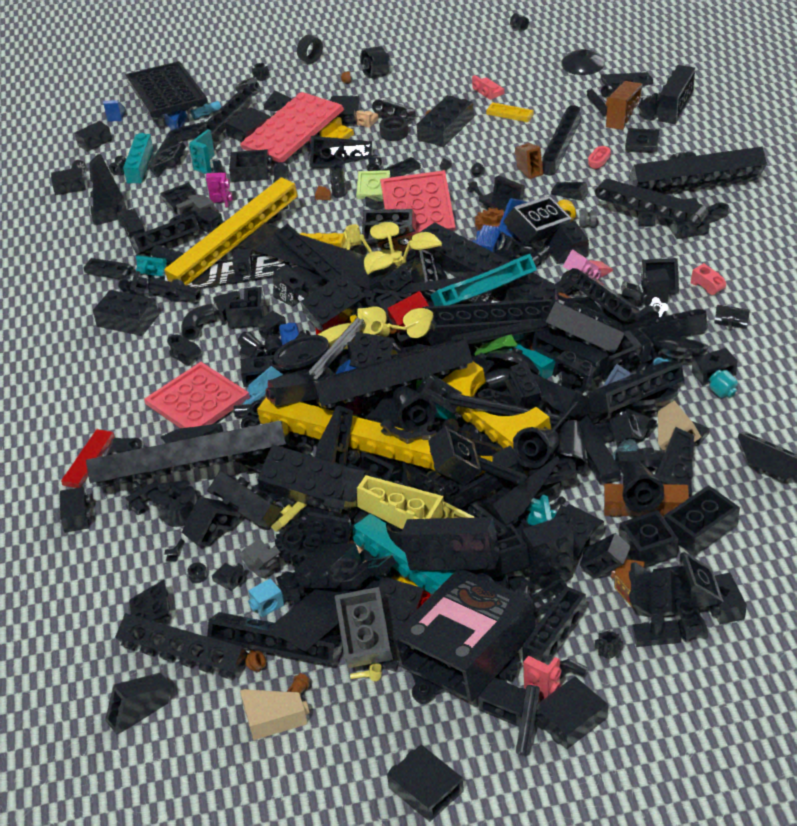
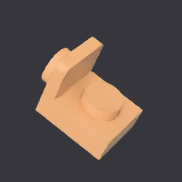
(366, 118)

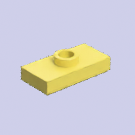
(287, 514)

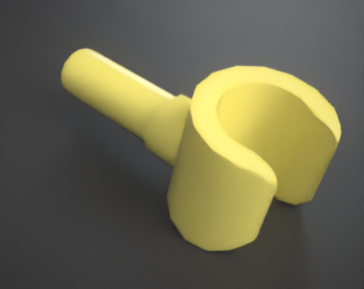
(373, 673)

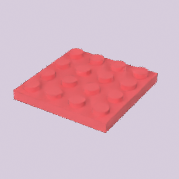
(424, 194)
(197, 397)

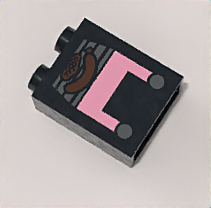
(465, 633)

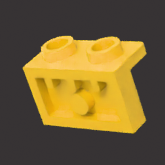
(336, 130)

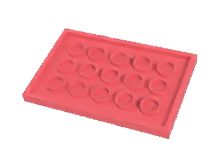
(292, 126)

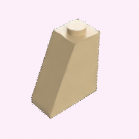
(671, 417)
(273, 711)

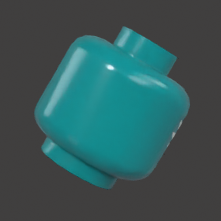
(723, 384)

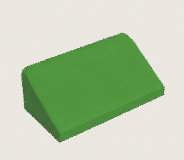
(505, 342)

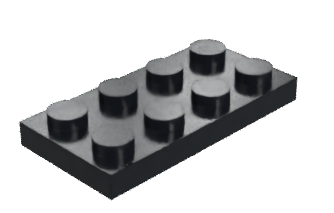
(399, 603)

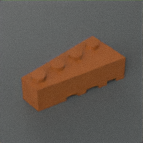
(622, 103)

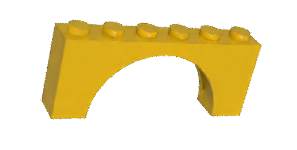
(498, 428)

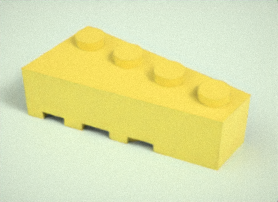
(397, 502)

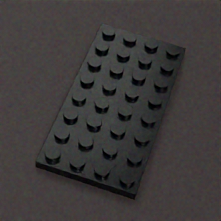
(166, 89)

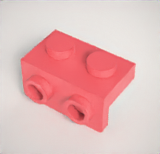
(542, 675)

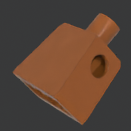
(529, 160)

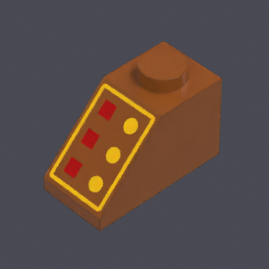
(622, 581)

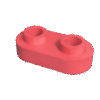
(599, 157)

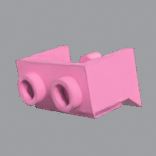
(578, 261)

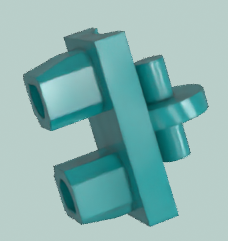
(151, 265)
(539, 511)

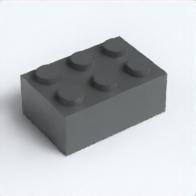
(363, 627)

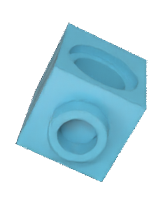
(265, 598)

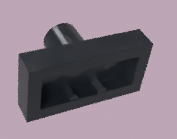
(656, 632)

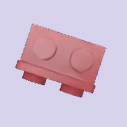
(487, 87)

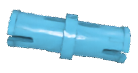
(206, 109)

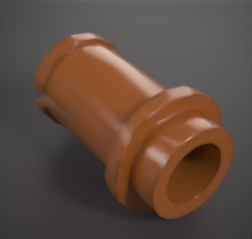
(299, 683)

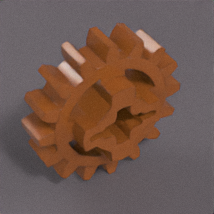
(491, 217)

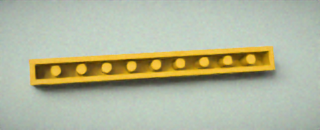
(232, 232)
(364, 434)

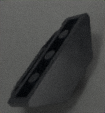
(426, 269)
(768, 456)

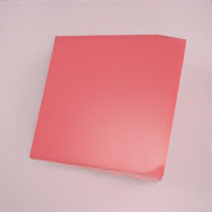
(605, 269)

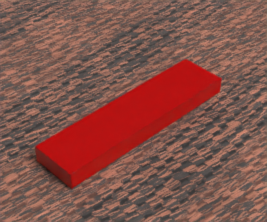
(94, 448)

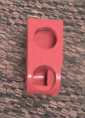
(708, 279)

